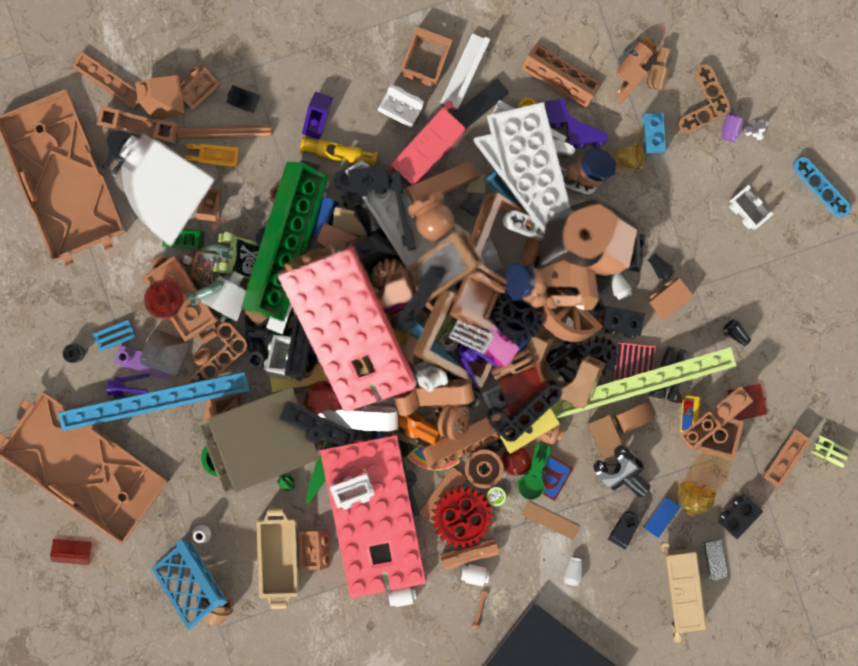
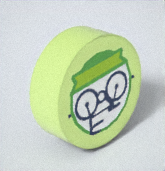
(496, 496)

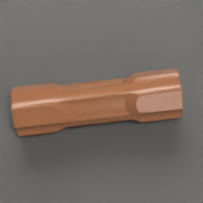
(482, 550)

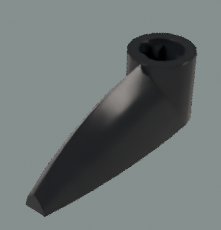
(256, 348)

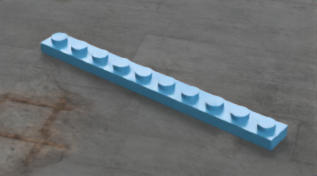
(153, 401)

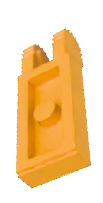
(214, 154)

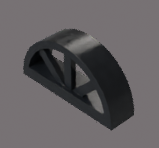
(299, 359)

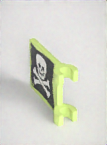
(243, 255)

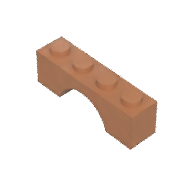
(137, 125)
(396, 290)

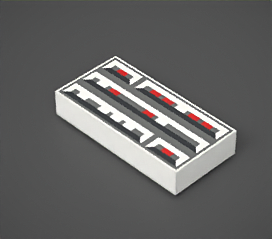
(471, 336)

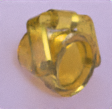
(631, 156)

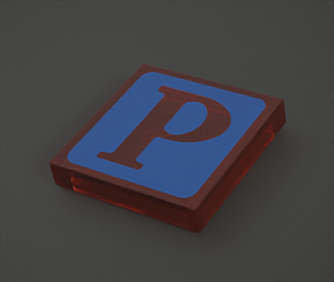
(554, 476)

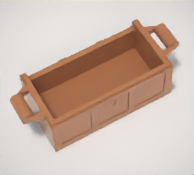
(191, 318)

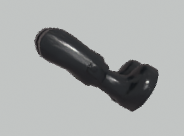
(674, 392)

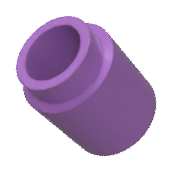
(732, 127)

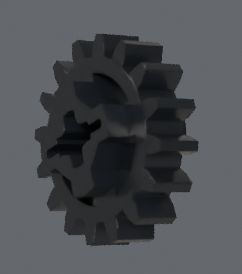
(597, 350)

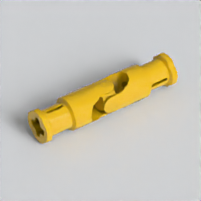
(349, 154)

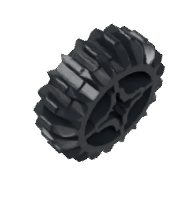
(522, 333)

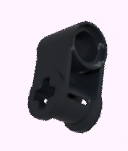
(623, 533)

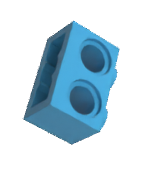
(653, 133)

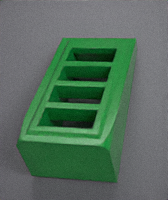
(193, 245)

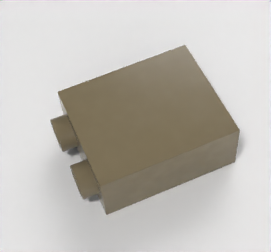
(254, 445)

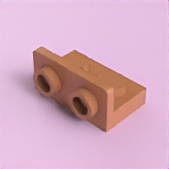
(197, 86)
(313, 550)

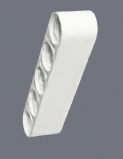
(365, 418)

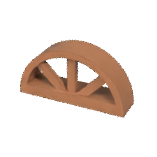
(584, 323)

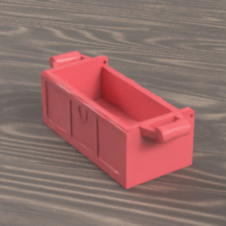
(428, 146)

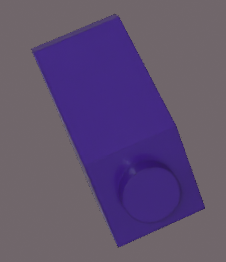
(317, 115)

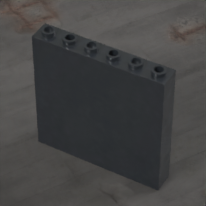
(544, 641)

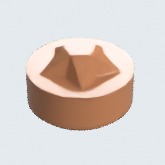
(202, 356)

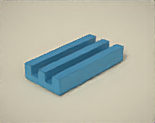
(99, 341)

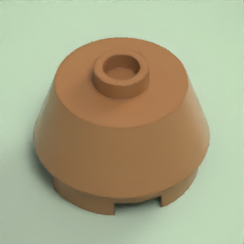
(219, 614)

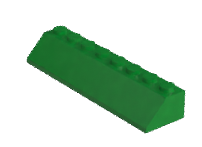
(284, 238)

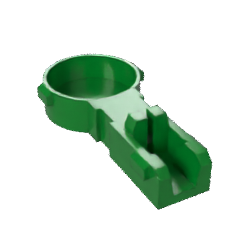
(530, 486)

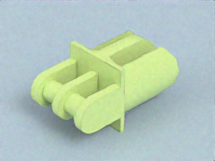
(829, 450)

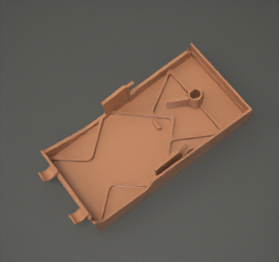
(82, 468)

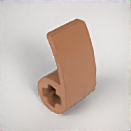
(634, 417)

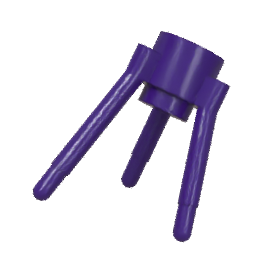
(471, 355)
(116, 387)

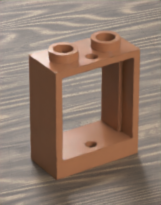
(432, 38)

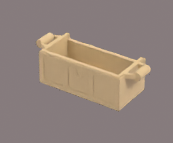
(278, 557)
(684, 590)

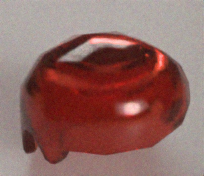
(516, 462)

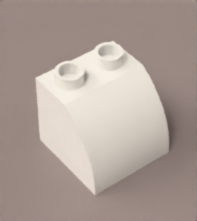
(161, 186)

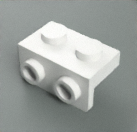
(401, 105)

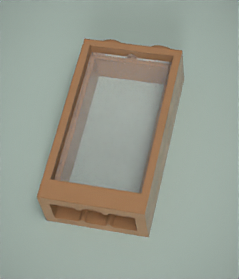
(457, 257)

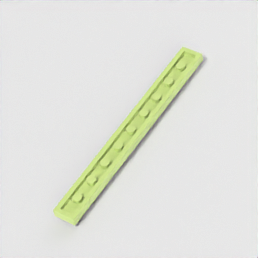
(652, 381)

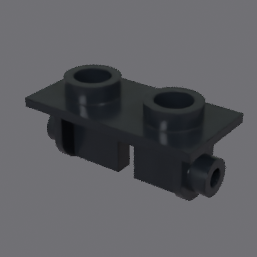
(556, 357)

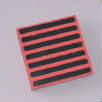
(633, 360)

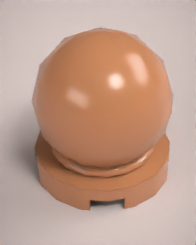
(433, 218)

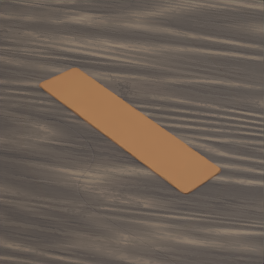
(550, 520)

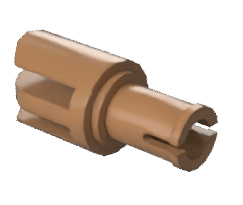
(659, 71)
(518, 364)

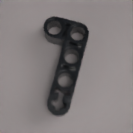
(525, 408)

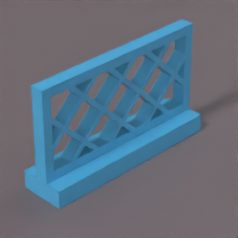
(198, 572)

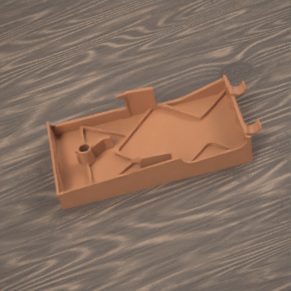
(60, 176)

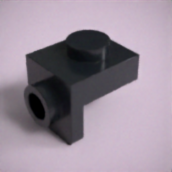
(242, 99)

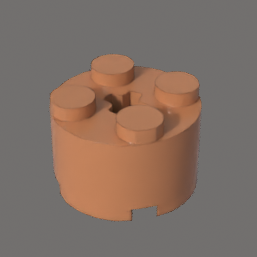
(491, 476)

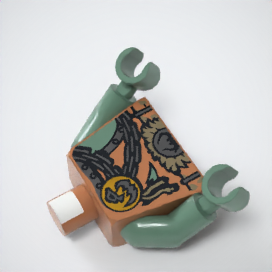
(204, 263)

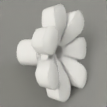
(756, 128)

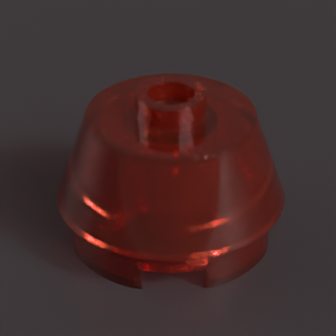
(163, 299)
(321, 397)

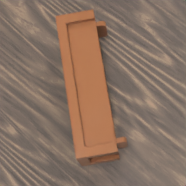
(786, 458)

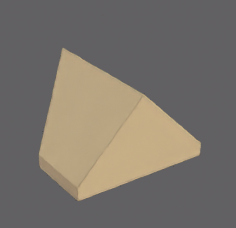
(348, 221)

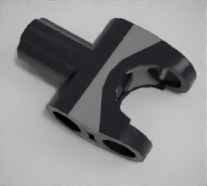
(624, 472)

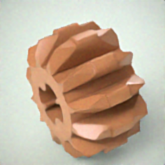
(382, 270)

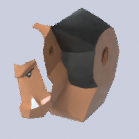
(582, 244)

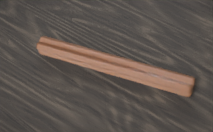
(231, 131)

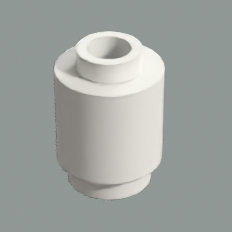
(475, 574)
(402, 596)

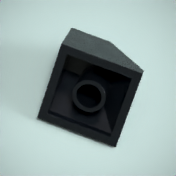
(372, 249)

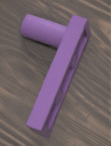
(131, 358)

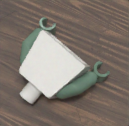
(222, 296)

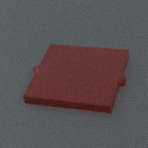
(757, 407)

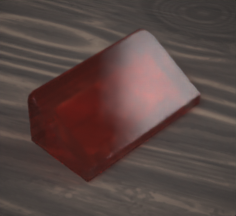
(70, 552)

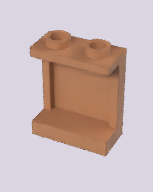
(476, 300)

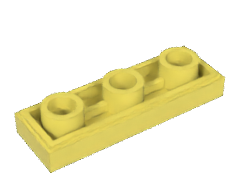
(281, 383)
(541, 426)

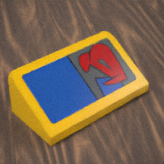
(690, 411)

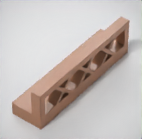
(559, 77)

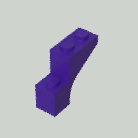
(578, 133)

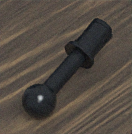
(262, 332)

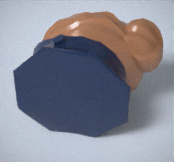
(592, 168)
(526, 284)

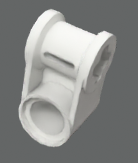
(430, 376)

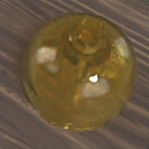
(695, 499)

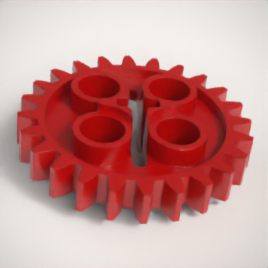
(470, 531)

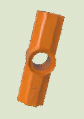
(416, 427)

